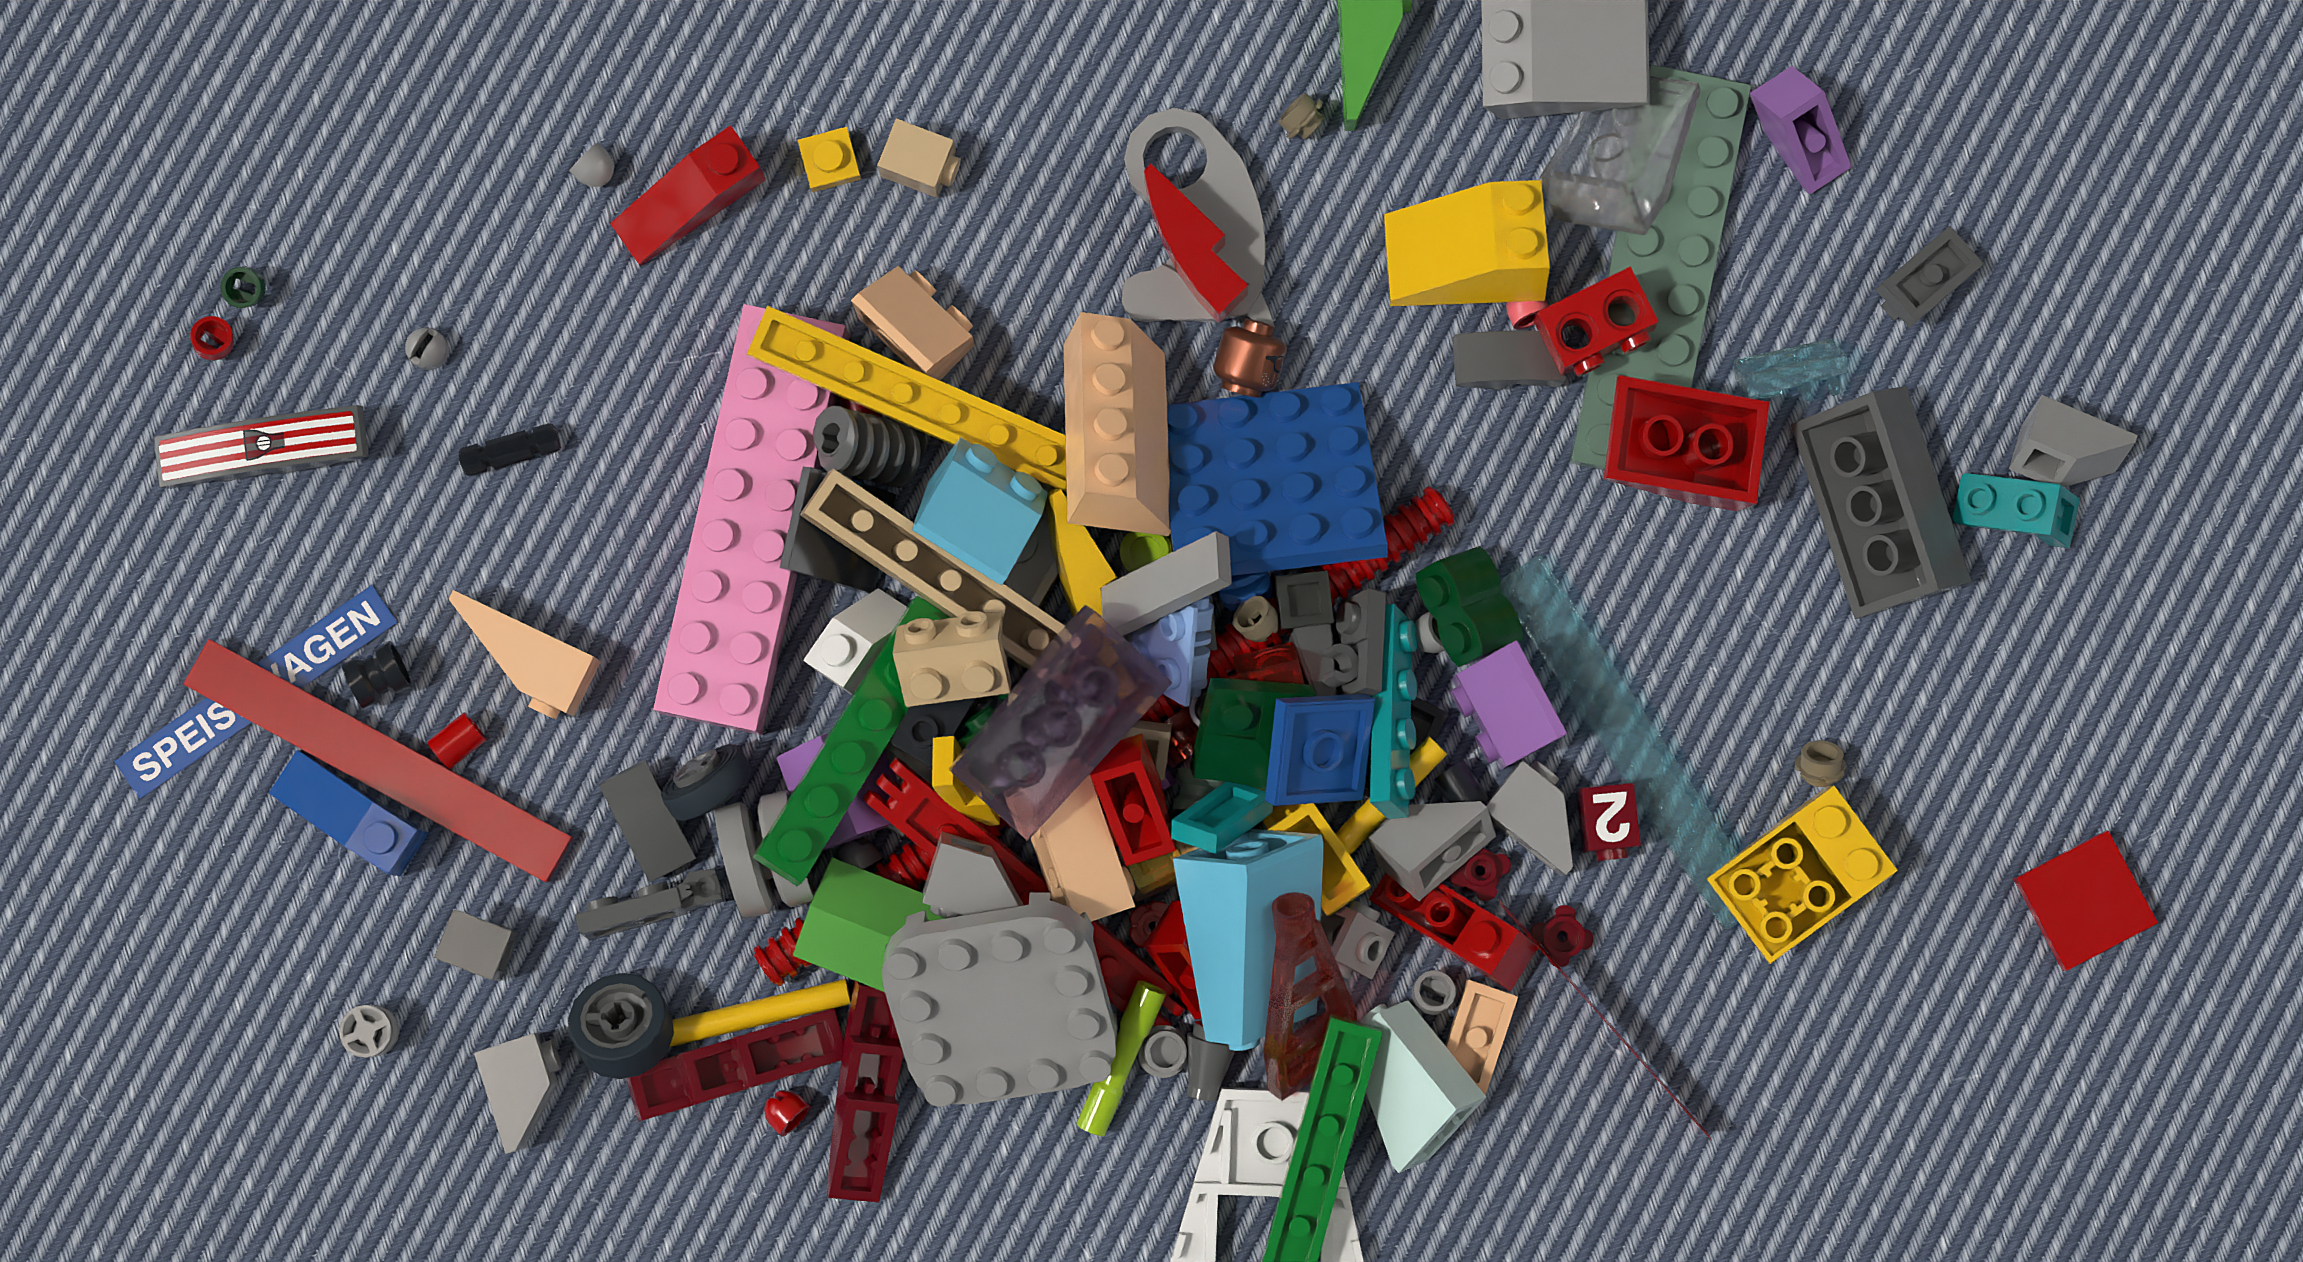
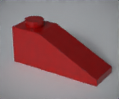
(688, 195)

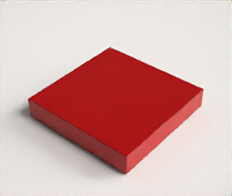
(2085, 900)

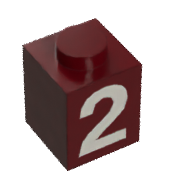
(1608, 820)

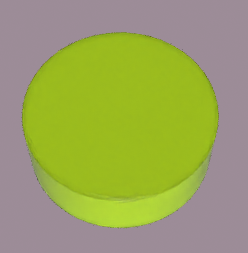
(1142, 549)

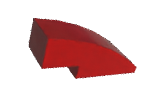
(1193, 247)

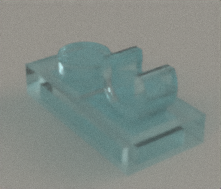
(1795, 366)

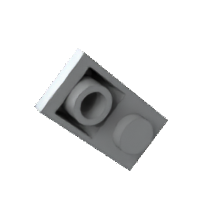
(2068, 445)
(967, 879)

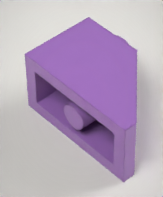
(1801, 128)

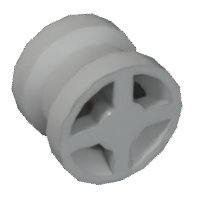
(358, 1034)

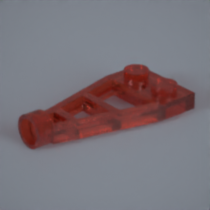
(1299, 936)

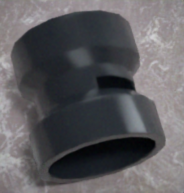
(376, 674)

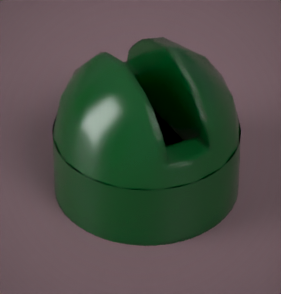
(241, 297)

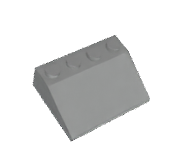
(1564, 56)

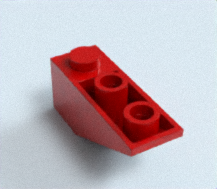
(1460, 929)

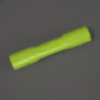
(1134, 1028)

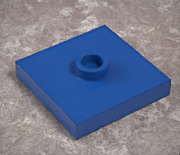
(1319, 749)

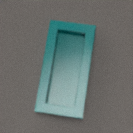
(1221, 817)

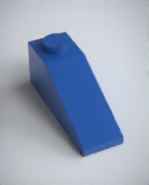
(348, 814)

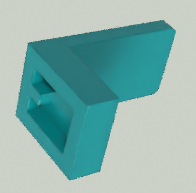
(2017, 507)

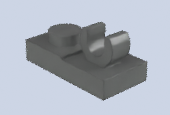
(1928, 277)
(1359, 645)

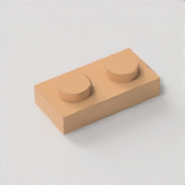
(1480, 1030)

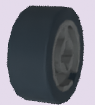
(640, 1038)

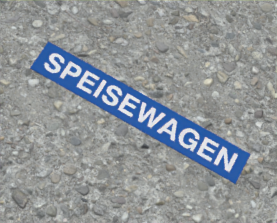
(296, 661)

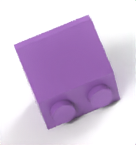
(1507, 706)

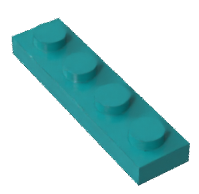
(1392, 726)

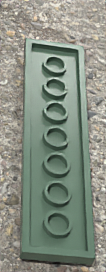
(1671, 261)

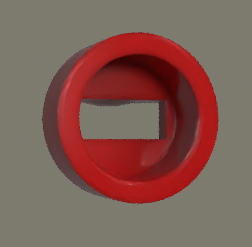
(218, 331)
(785, 1111)

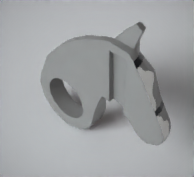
(1225, 198)

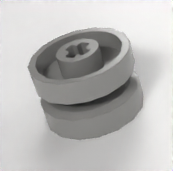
(747, 876)

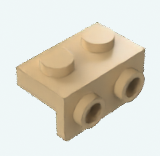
(951, 658)

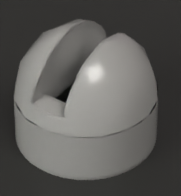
(594, 167)
(434, 353)
(1428, 634)
(1437, 984)

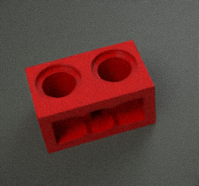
(1590, 312)

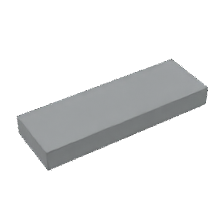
(1167, 584)

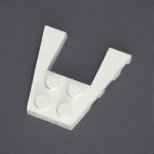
(1249, 1157)

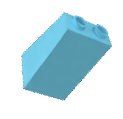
(1232, 930)

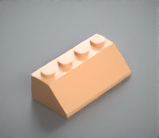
(1116, 427)

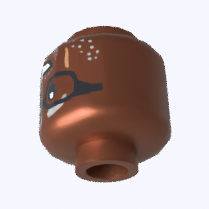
(1249, 358)

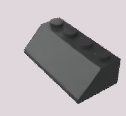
(1880, 501)

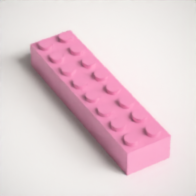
(732, 584)

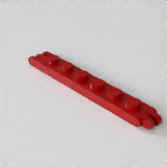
(922, 816)

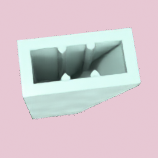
(1416, 1086)

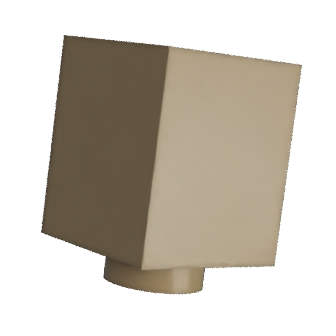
(919, 159)

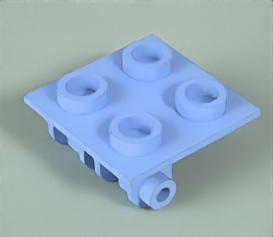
(1177, 648)

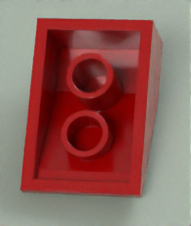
(1686, 443)

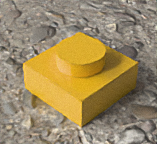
(829, 159)

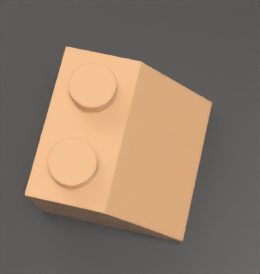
(913, 324)

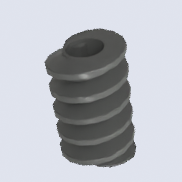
(868, 446)

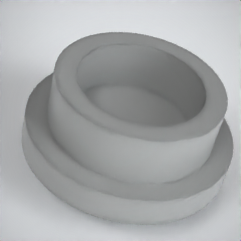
(1163, 1052)

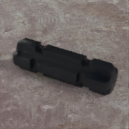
(509, 449)

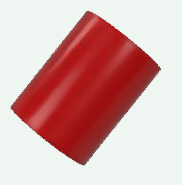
(456, 740)

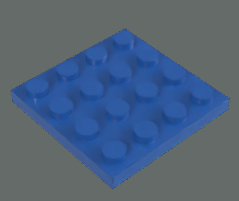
(1276, 477)

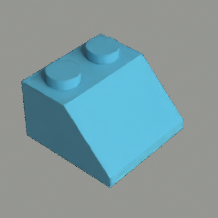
(980, 510)

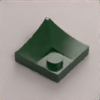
(1238, 729)

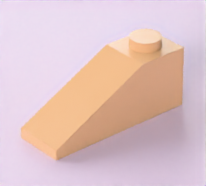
(534, 661)

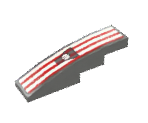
(261, 446)

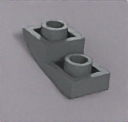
(1503, 359)
(646, 822)

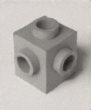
(1356, 939)

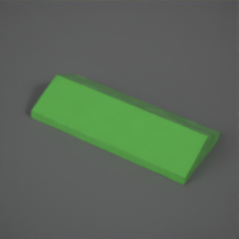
(854, 921)

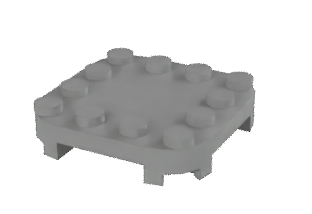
(1000, 1003)

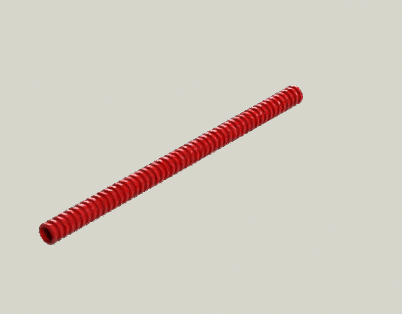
(1402, 532)

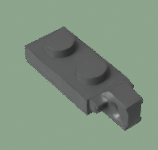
(651, 906)

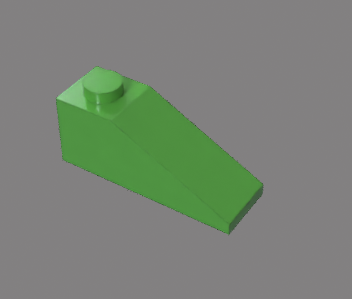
(1365, 41)

